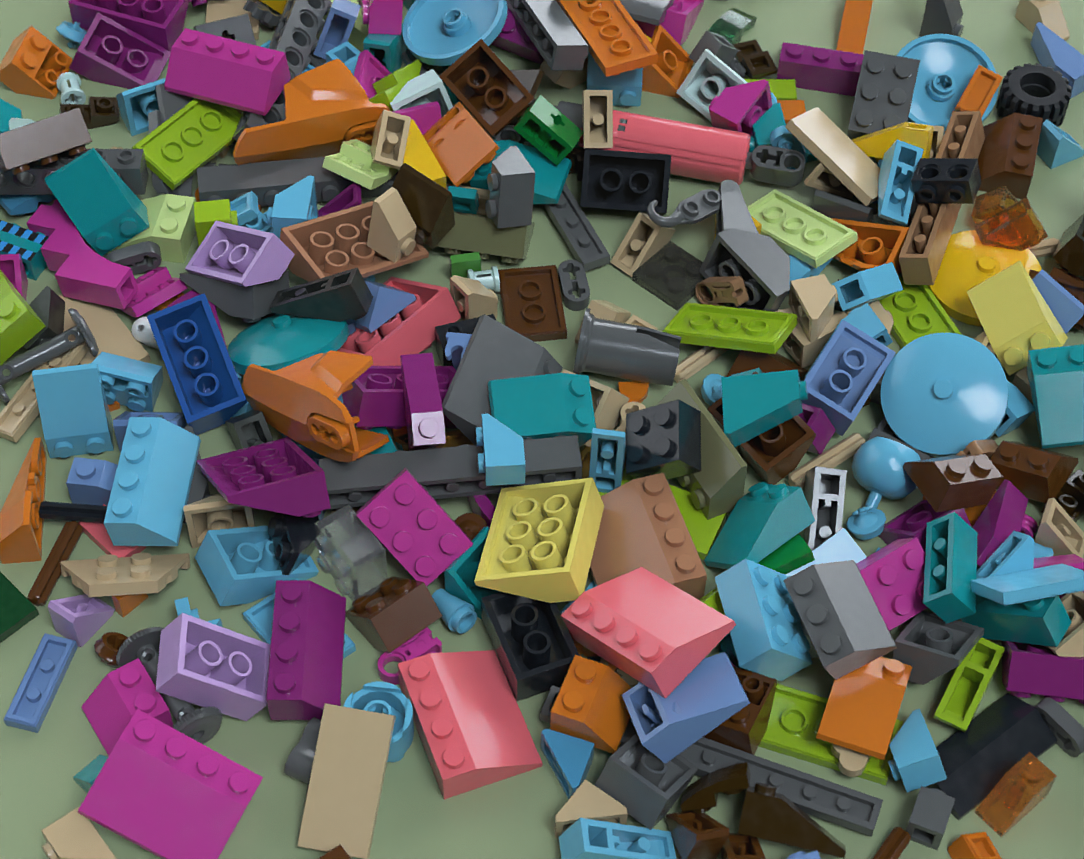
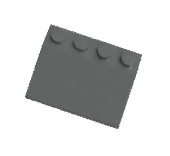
(491, 355)

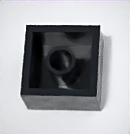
(663, 440)

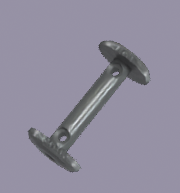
(48, 351)
(196, 724)

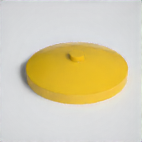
(969, 264)

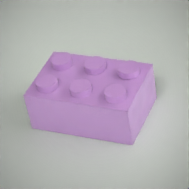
(213, 667)

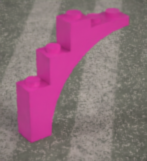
(78, 268)

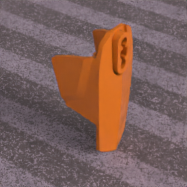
(320, 114)
(306, 407)

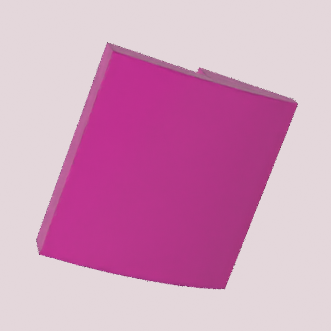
(154, 289)

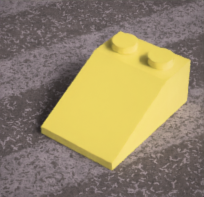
(1015, 317)

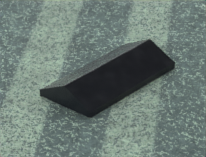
(989, 749)

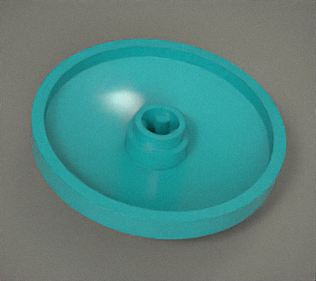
(285, 341)

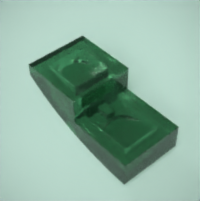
(733, 24)

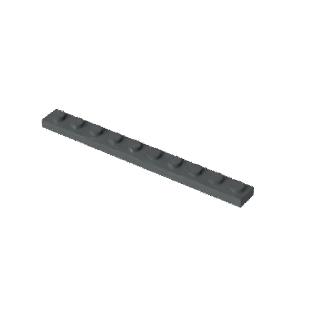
(808, 792)

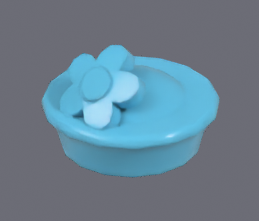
(72, 33)
(712, 388)
(866, 523)

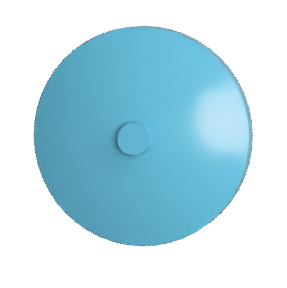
(445, 29)
(942, 76)
(944, 393)

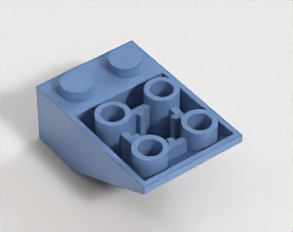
(690, 711)

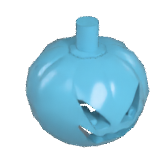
(881, 471)

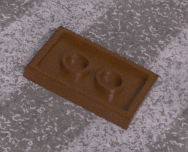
(533, 302)

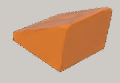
(973, 847)

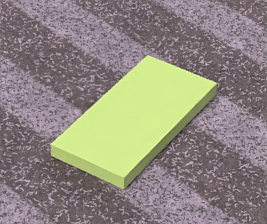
(801, 229)

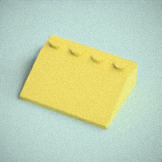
(542, 540)

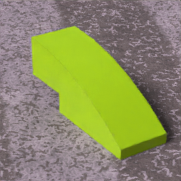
(390, 85)
(969, 685)

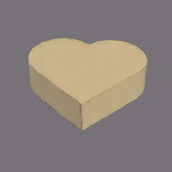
(850, 762)

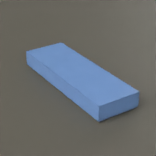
(40, 683)

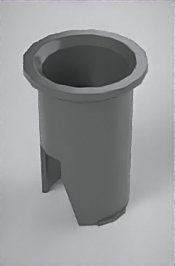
(626, 351)

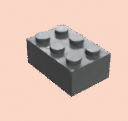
(882, 93)

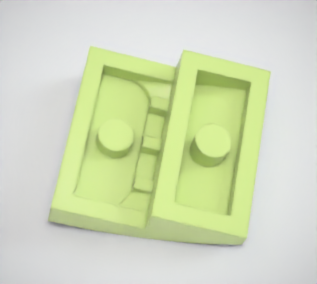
(356, 164)

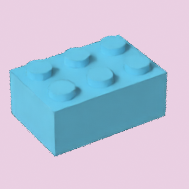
(767, 623)

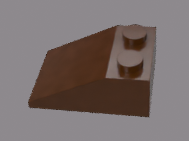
(487, 88)

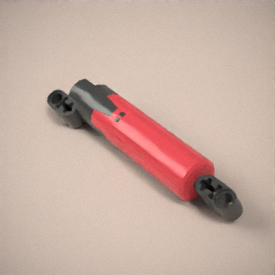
(694, 149)

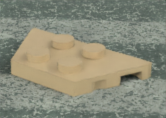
(125, 575)

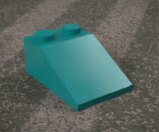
(548, 176)
(98, 202)
(1058, 394)
(544, 405)
(760, 524)

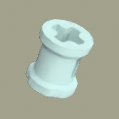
(66, 91)
(488, 278)

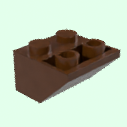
(393, 613)
(749, 725)

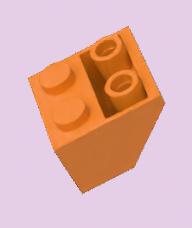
(33, 65)

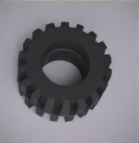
(1034, 92)

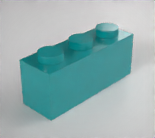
(950, 567)
(1028, 622)

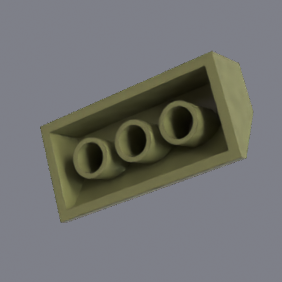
(481, 235)
(722, 468)

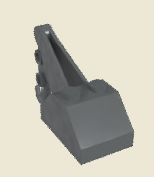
(737, 245)

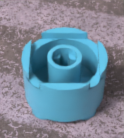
(387, 699)

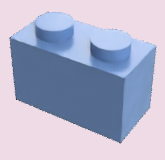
(337, 26)

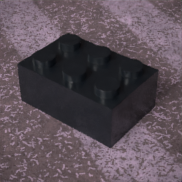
(625, 180)
(528, 642)

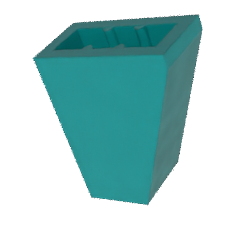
(386, 49)
(760, 402)

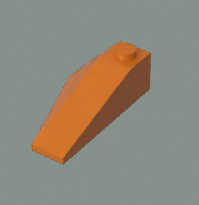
(875, 245)
(19, 518)

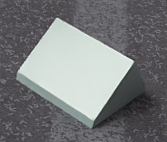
(707, 81)

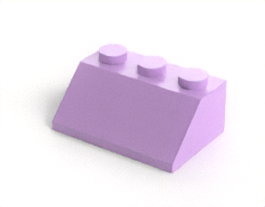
(240, 255)

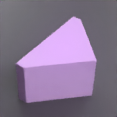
(79, 616)

